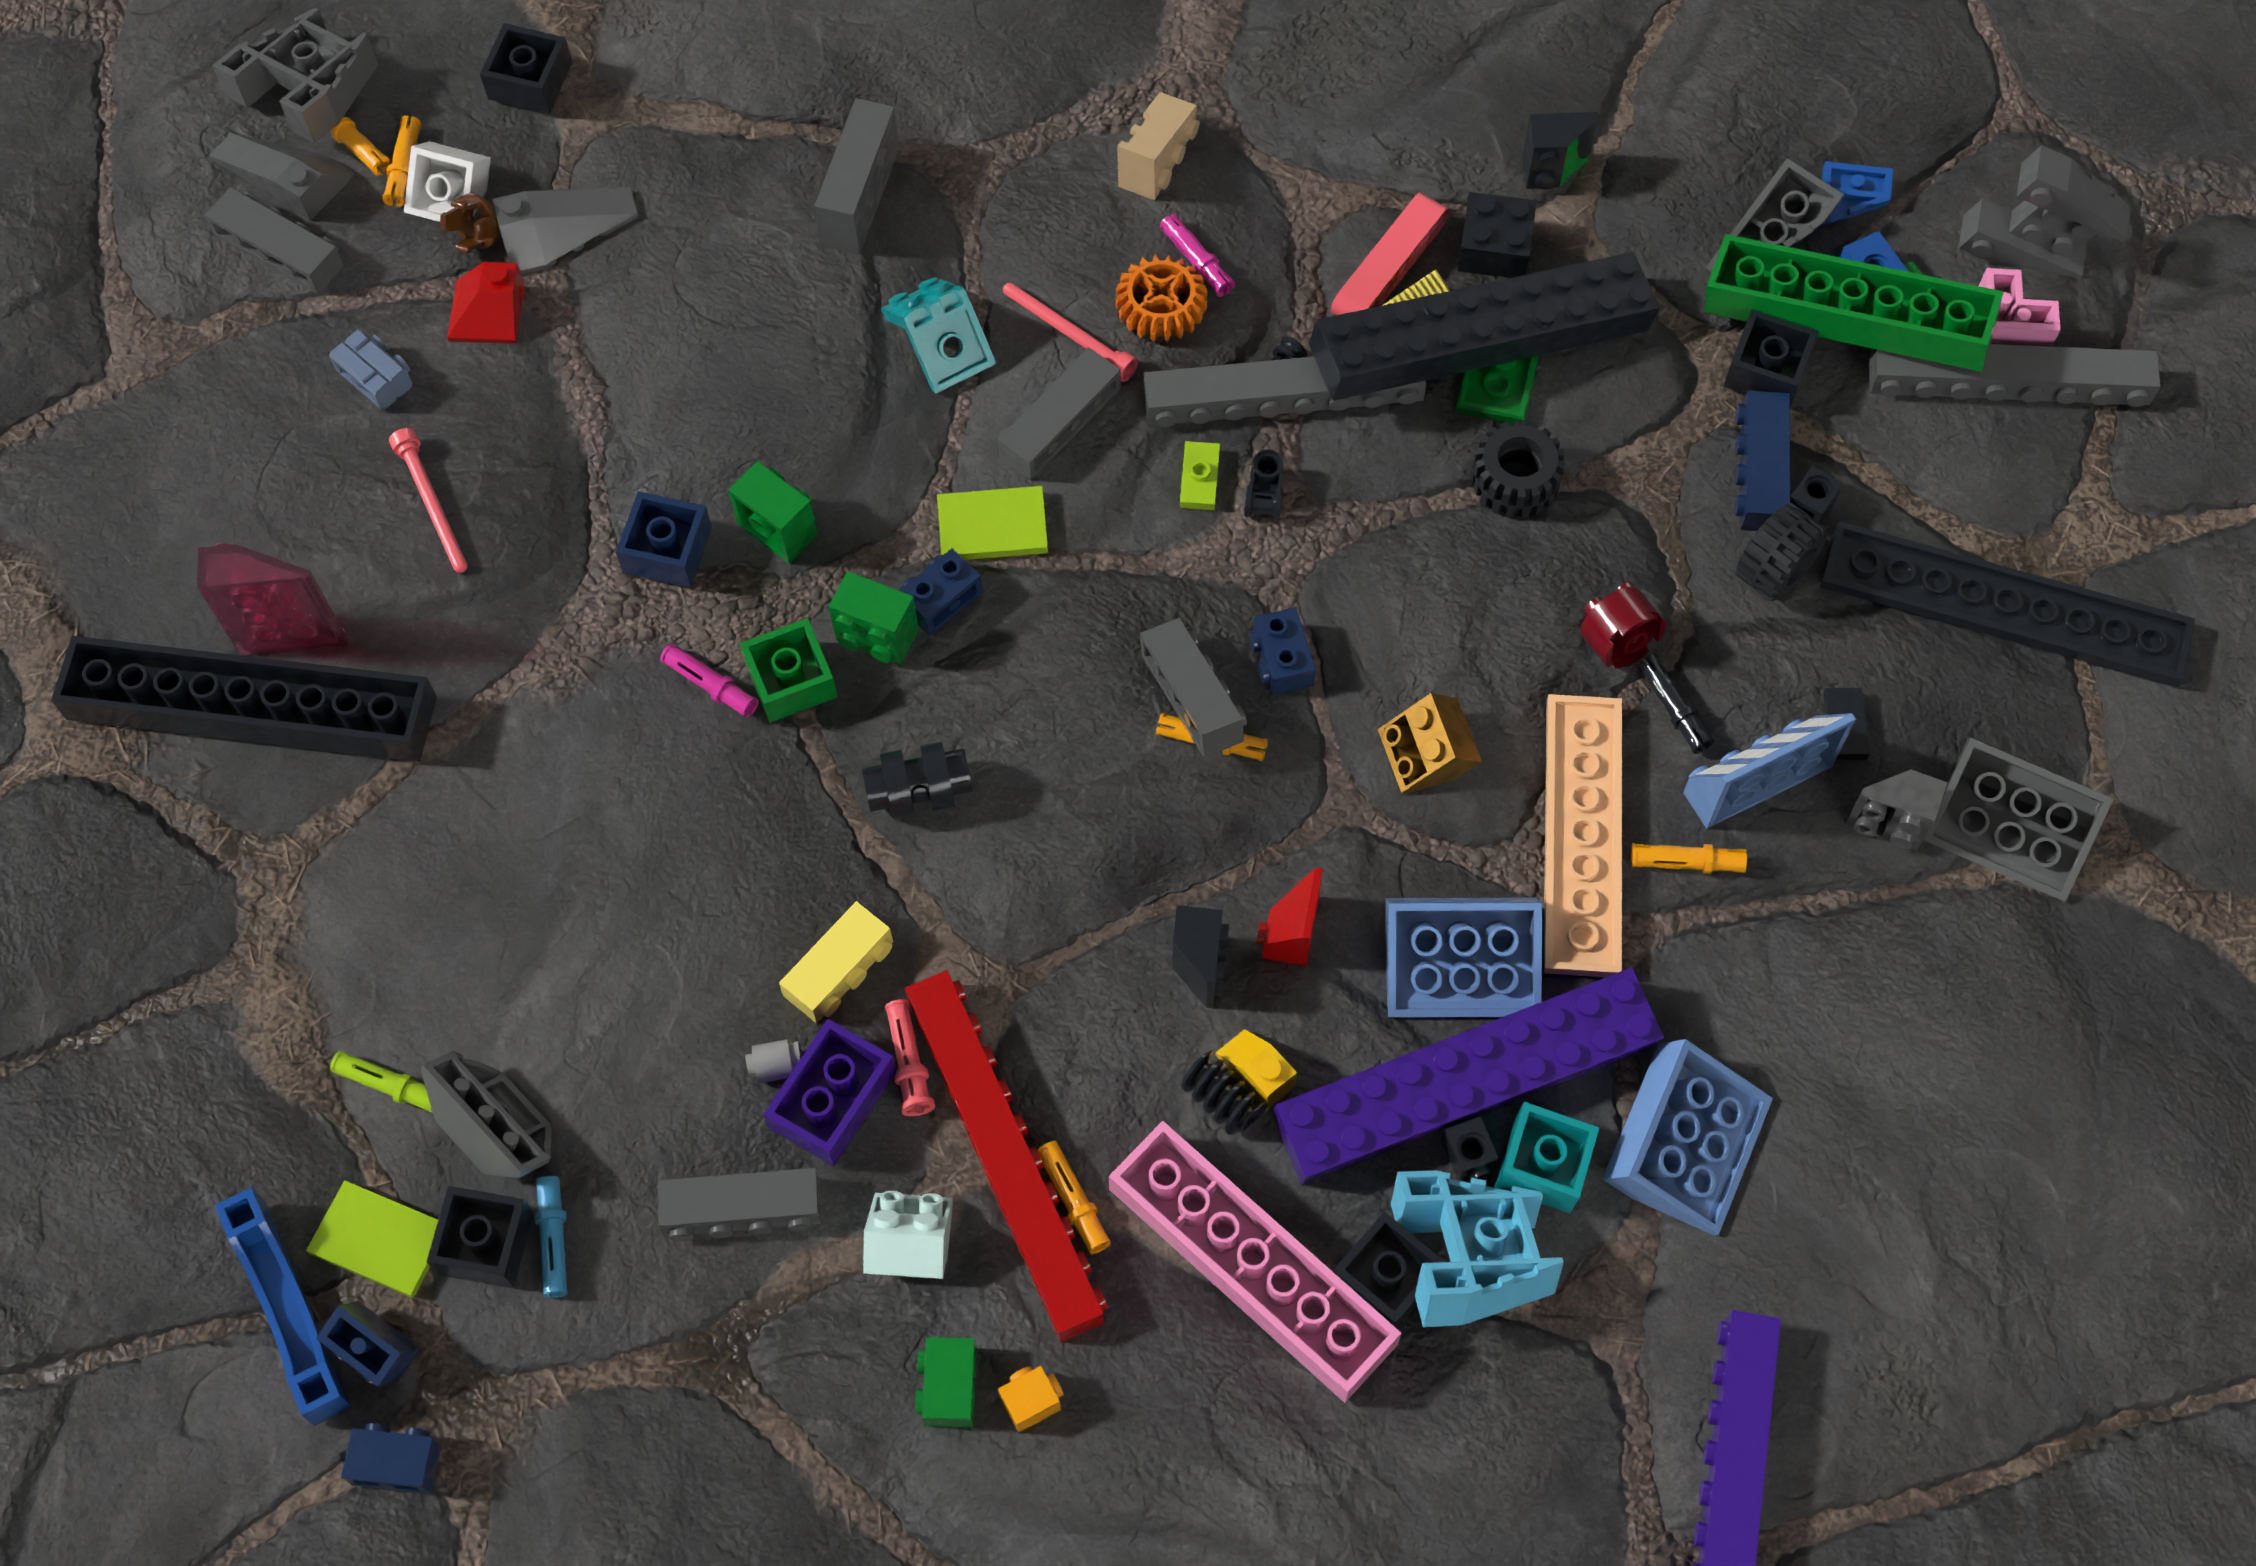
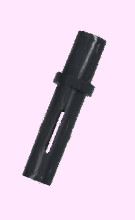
(1682, 714)

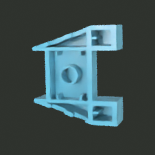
(1487, 1242)

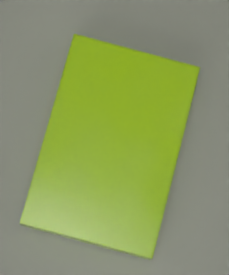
(993, 522)
(375, 1239)

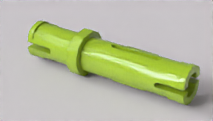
(401, 1087)

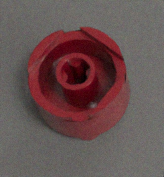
(1622, 626)

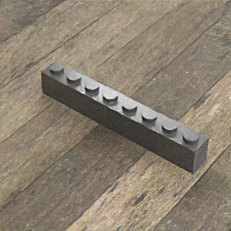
(2025, 375)
(1252, 391)

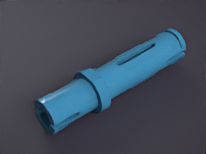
(550, 1221)

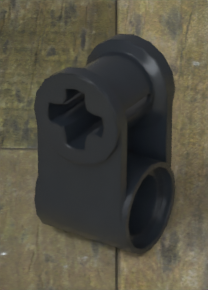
(1265, 490)

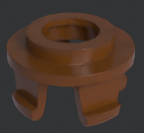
(474, 234)

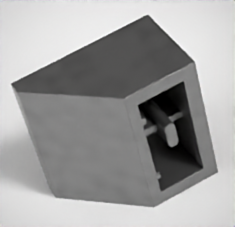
(1898, 808)

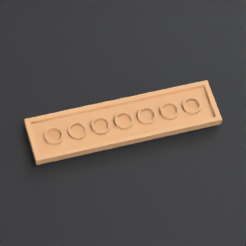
(1583, 836)

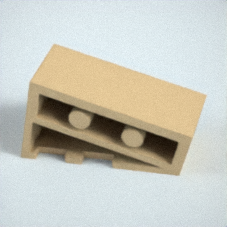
(1156, 146)

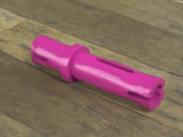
(1192, 249)
(719, 687)

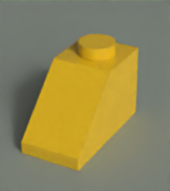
(1259, 1067)

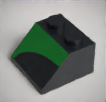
(1557, 147)

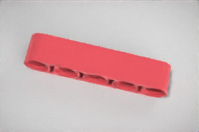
(1392, 256)

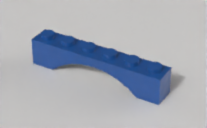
(295, 1330)

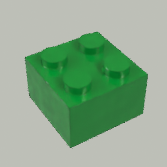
(773, 511)
(873, 618)
(788, 670)

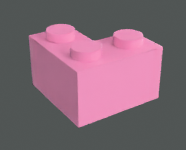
(2020, 319)

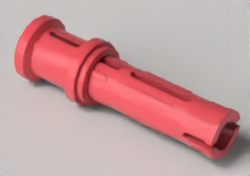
(911, 1073)

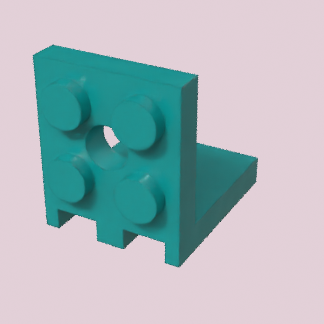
(932, 317)

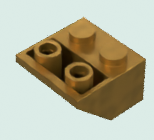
(1429, 743)

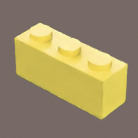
(837, 963)

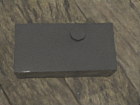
(857, 176)

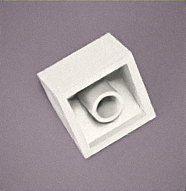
(440, 176)

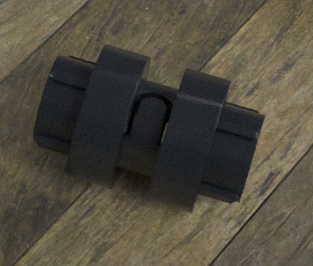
(905, 782)

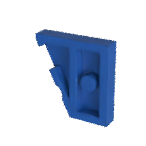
(1863, 188)

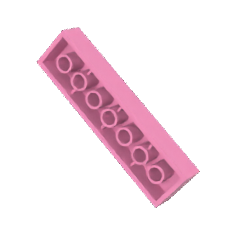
(1254, 1261)

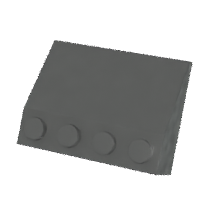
(2018, 819)

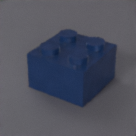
(664, 539)

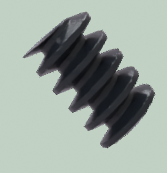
(1221, 1095)

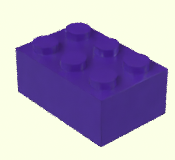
(830, 1092)

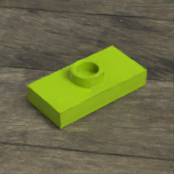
(1199, 475)

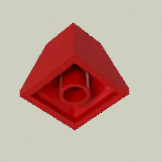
(487, 304)
(1292, 922)

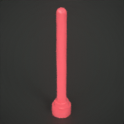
(1123, 360)
(406, 446)

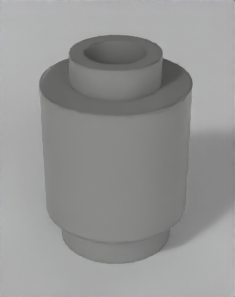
(773, 1060)

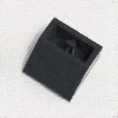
(1201, 951)

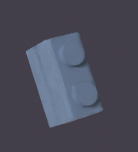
(371, 369)

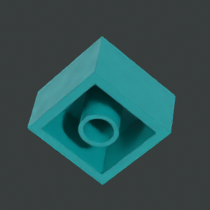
(1548, 1156)

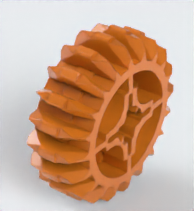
(1160, 311)

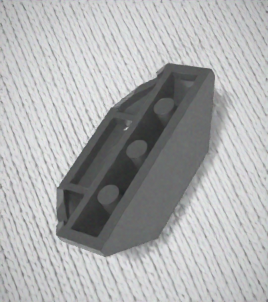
(487, 1116)

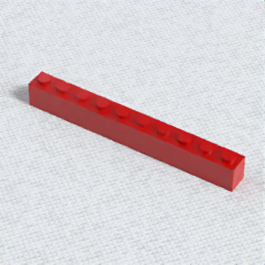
(1005, 1157)

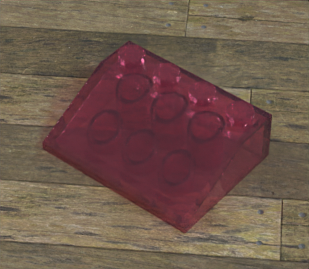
(265, 601)

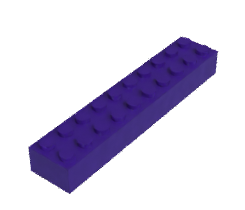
(1466, 1076)

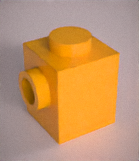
(1030, 1397)

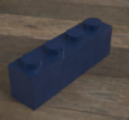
(1764, 457)

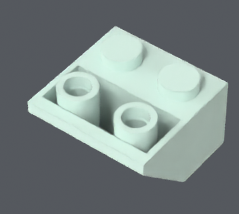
(907, 1235)

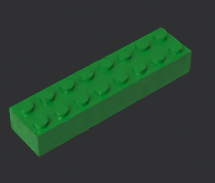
(1855, 301)

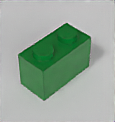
(948, 1382)

